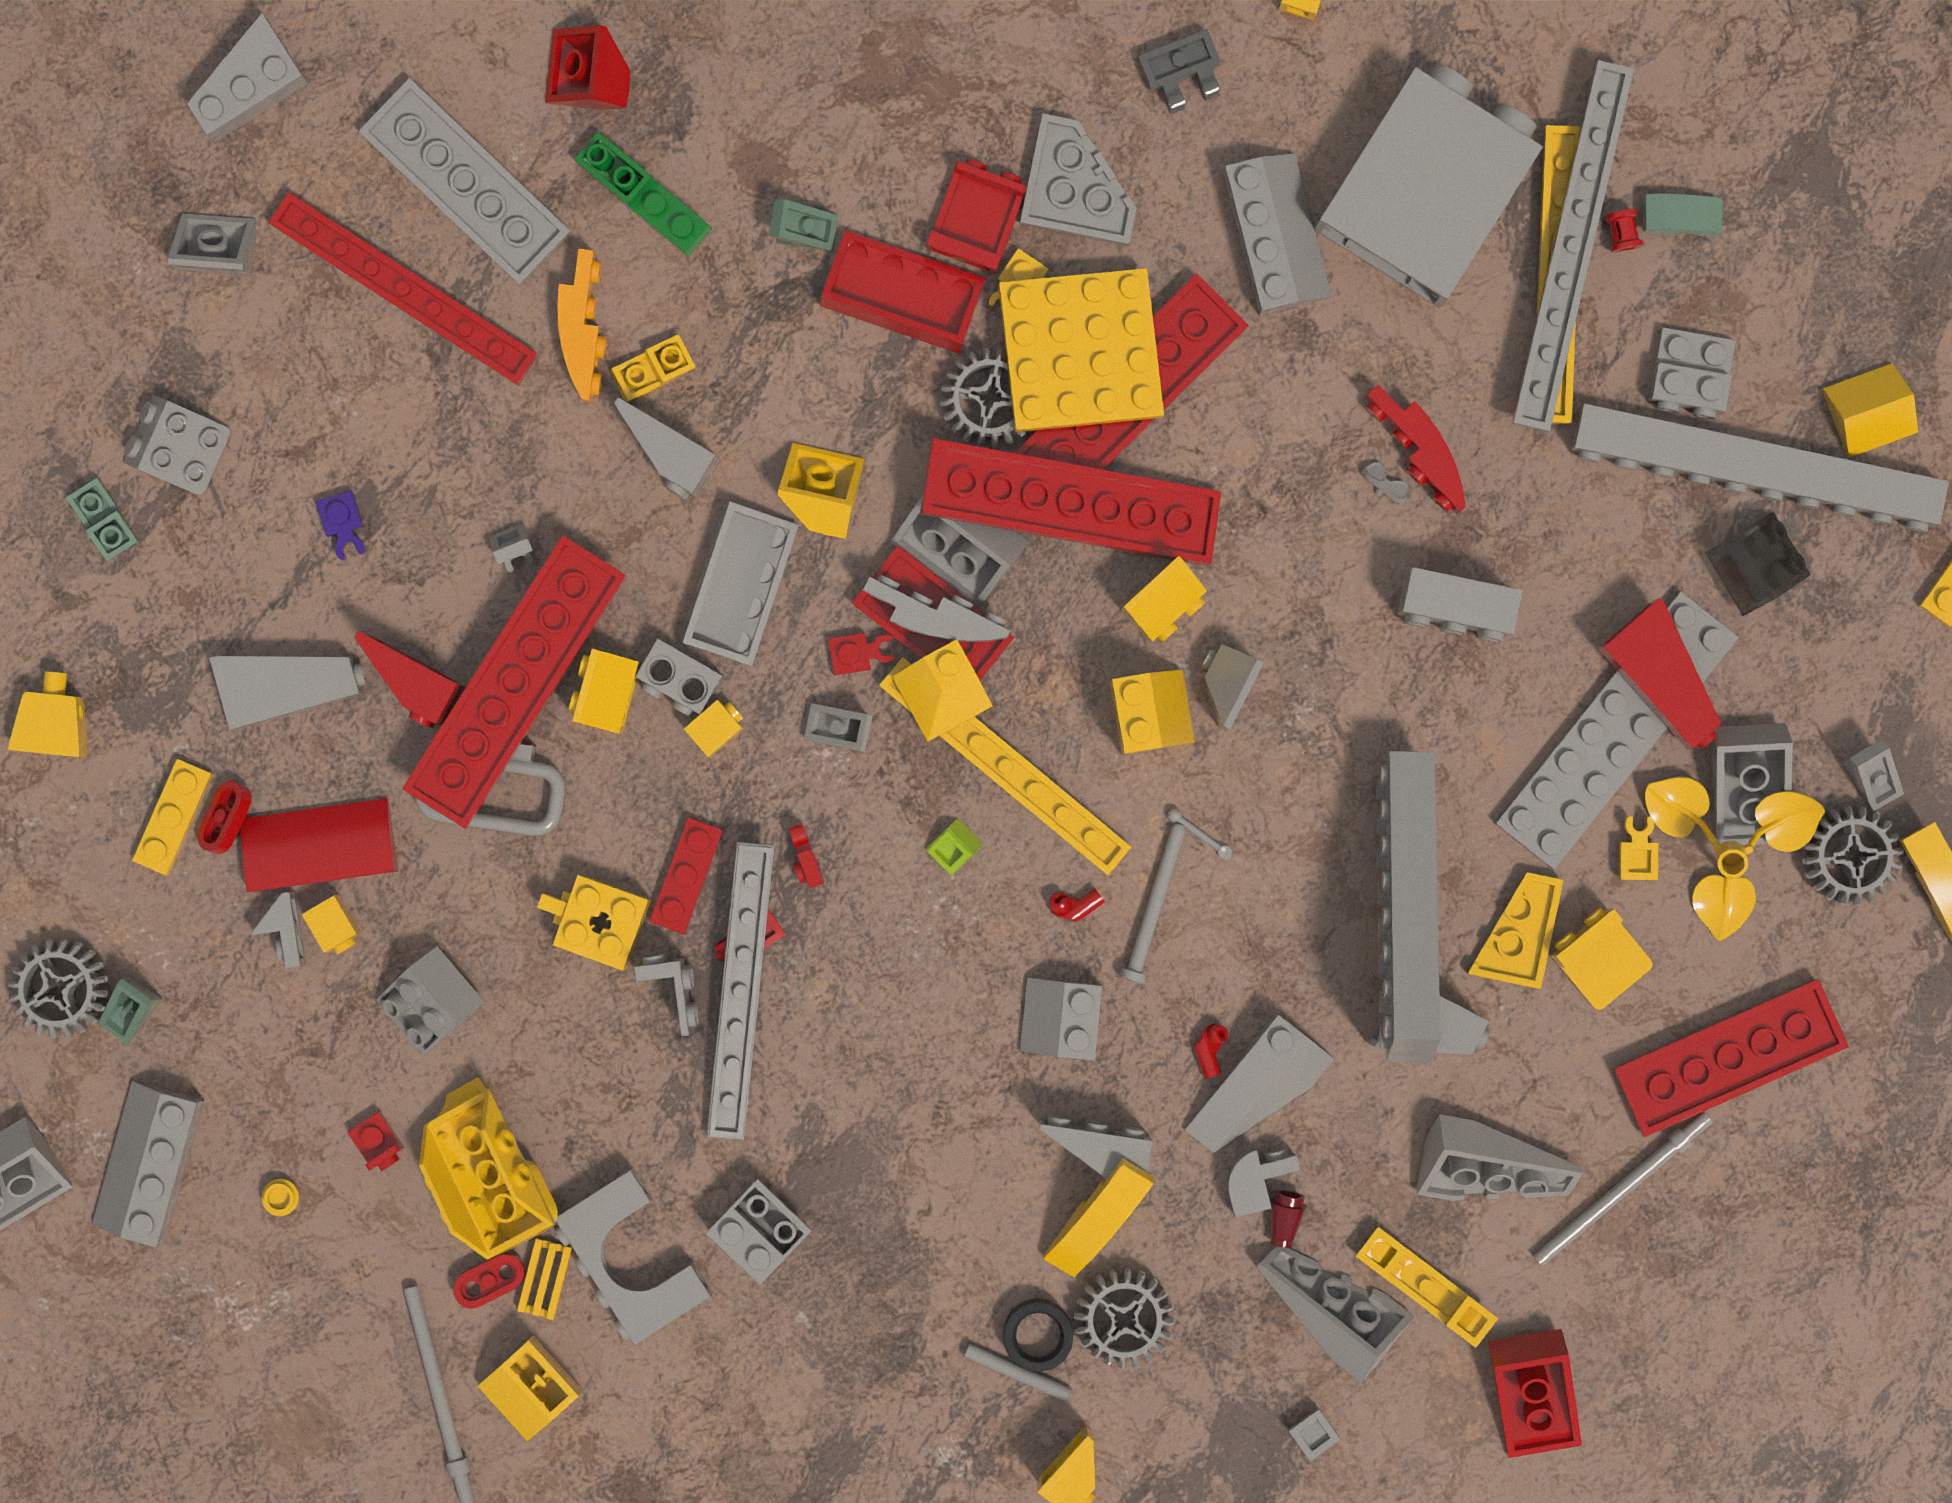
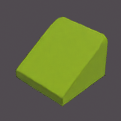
(954, 846)

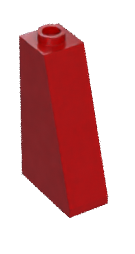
(1661, 671)

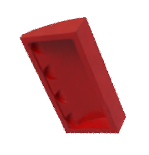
(902, 291)
(318, 845)

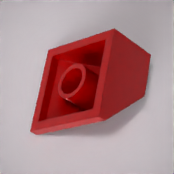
(587, 69)

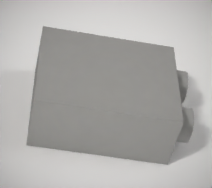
(1431, 183)

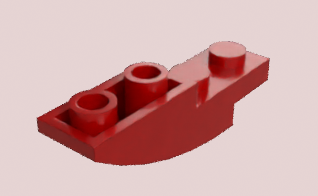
(1432, 459)

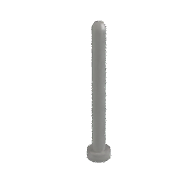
(1154, 906)

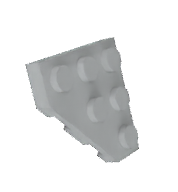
(1074, 186)

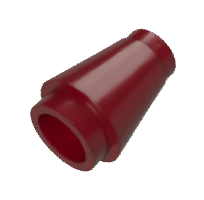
(1286, 1217)

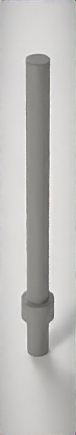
(1677, 1141)
(457, 1466)

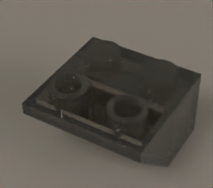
(1758, 563)

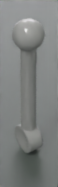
(1223, 851)

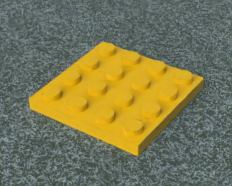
(1080, 350)

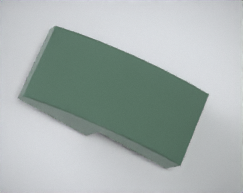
(1682, 214)
(102, 518)

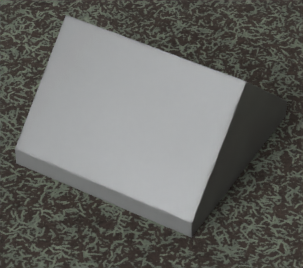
(214, 245)

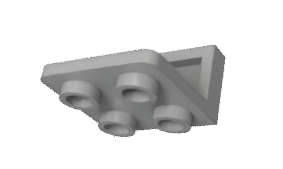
(176, 445)
(658, 967)

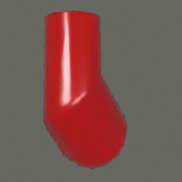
(1074, 908)
(1207, 1047)

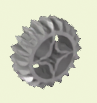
(973, 395)
(1853, 873)
(49, 974)
(1135, 1304)

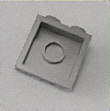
(1692, 373)

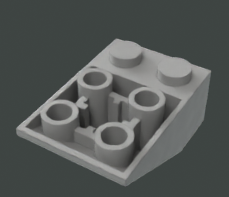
(1098, 1145)

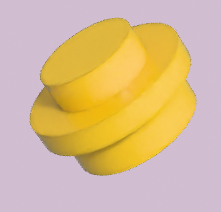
(280, 1197)

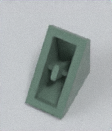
(128, 1009)

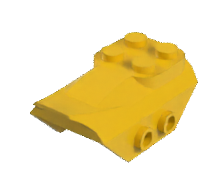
(480, 1176)

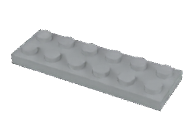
(465, 182)

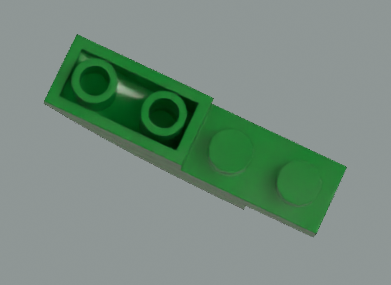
(643, 194)

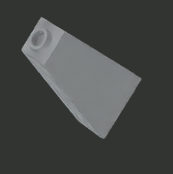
(279, 686)

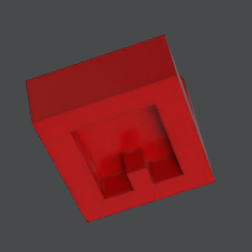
(376, 1142)

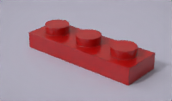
(686, 876)

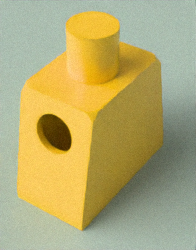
(50, 721)

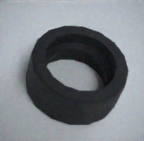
(1043, 1363)

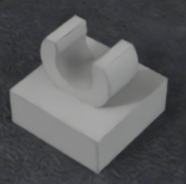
(511, 544)

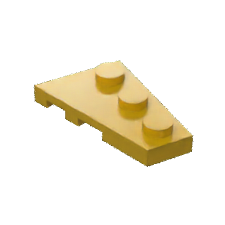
(1523, 934)

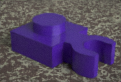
(340, 518)

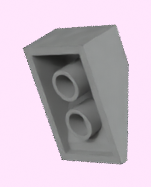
(675, 457)
(1746, 768)

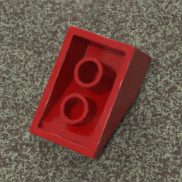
(414, 684)
(1535, 1393)

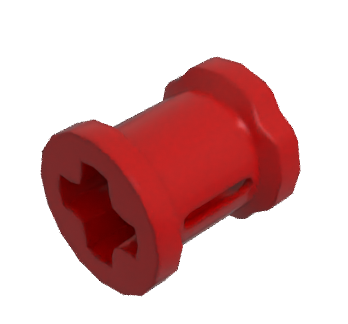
(1623, 230)

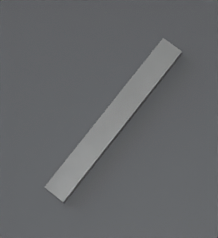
(740, 990)

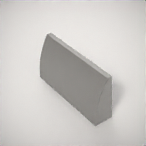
(738, 583)

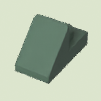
(802, 226)

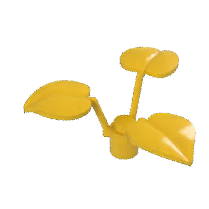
(1727, 901)

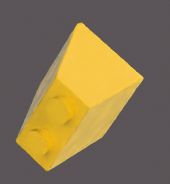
(1151, 711)

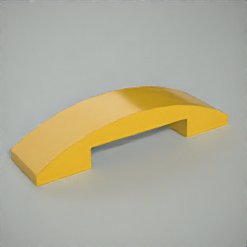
(1427, 1287)

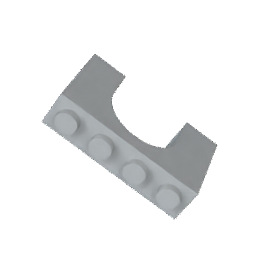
(638, 1309)

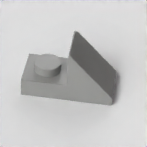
(838, 727)
(1875, 775)
(284, 917)

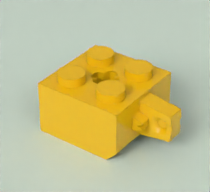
(576, 915)

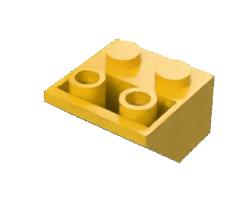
(604, 691)
(530, 1388)

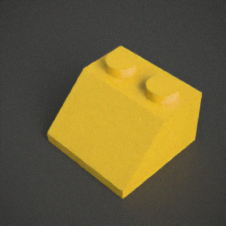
(1165, 600)

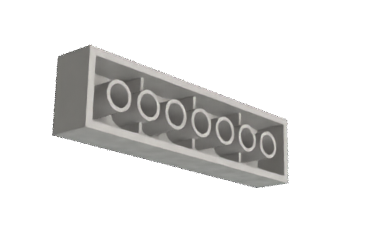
(1408, 907)

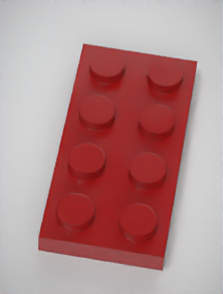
(916, 577)

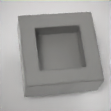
(1314, 1434)

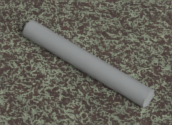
(1016, 1372)

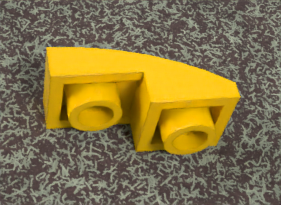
(652, 369)

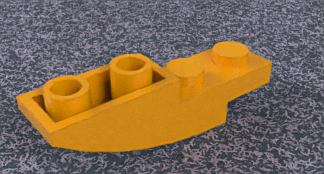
(579, 341)

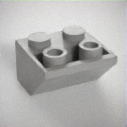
(430, 1000)
(758, 1231)

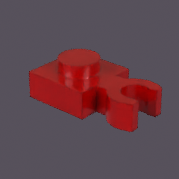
(853, 653)
(807, 866)

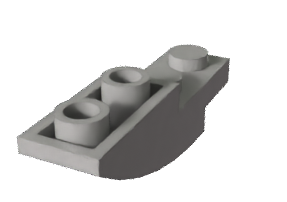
(949, 622)

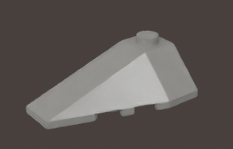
(1264, 1079)
(1476, 1159)
(1344, 1319)

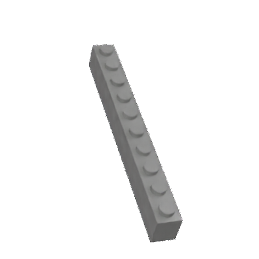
(1760, 467)

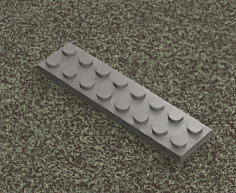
(1603, 748)

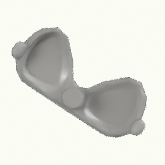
(1394, 490)

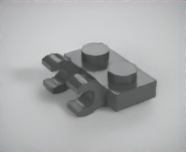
(1180, 61)

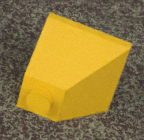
(821, 488)
(942, 690)
(1072, 1473)

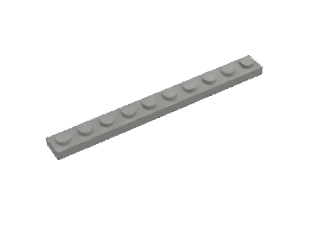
(1573, 246)

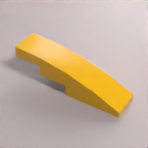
(1934, 870)
(1099, 1218)

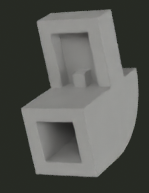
(1247, 1175)

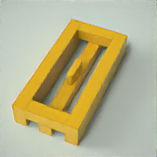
(537, 1309)

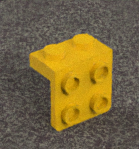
(1601, 958)

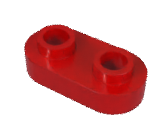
(224, 817)
(490, 1280)

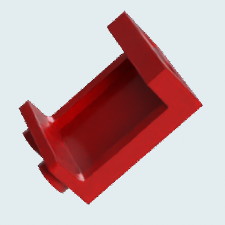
(977, 216)

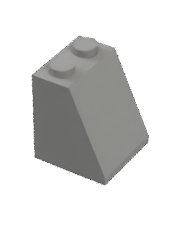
(1459, 1030)

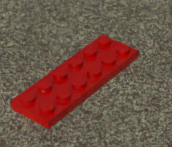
(1730, 1057)

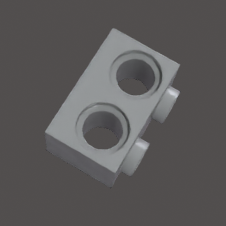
(683, 670)

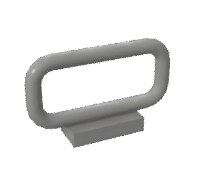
(520, 763)

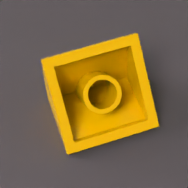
(1872, 409)

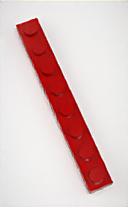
(403, 288)

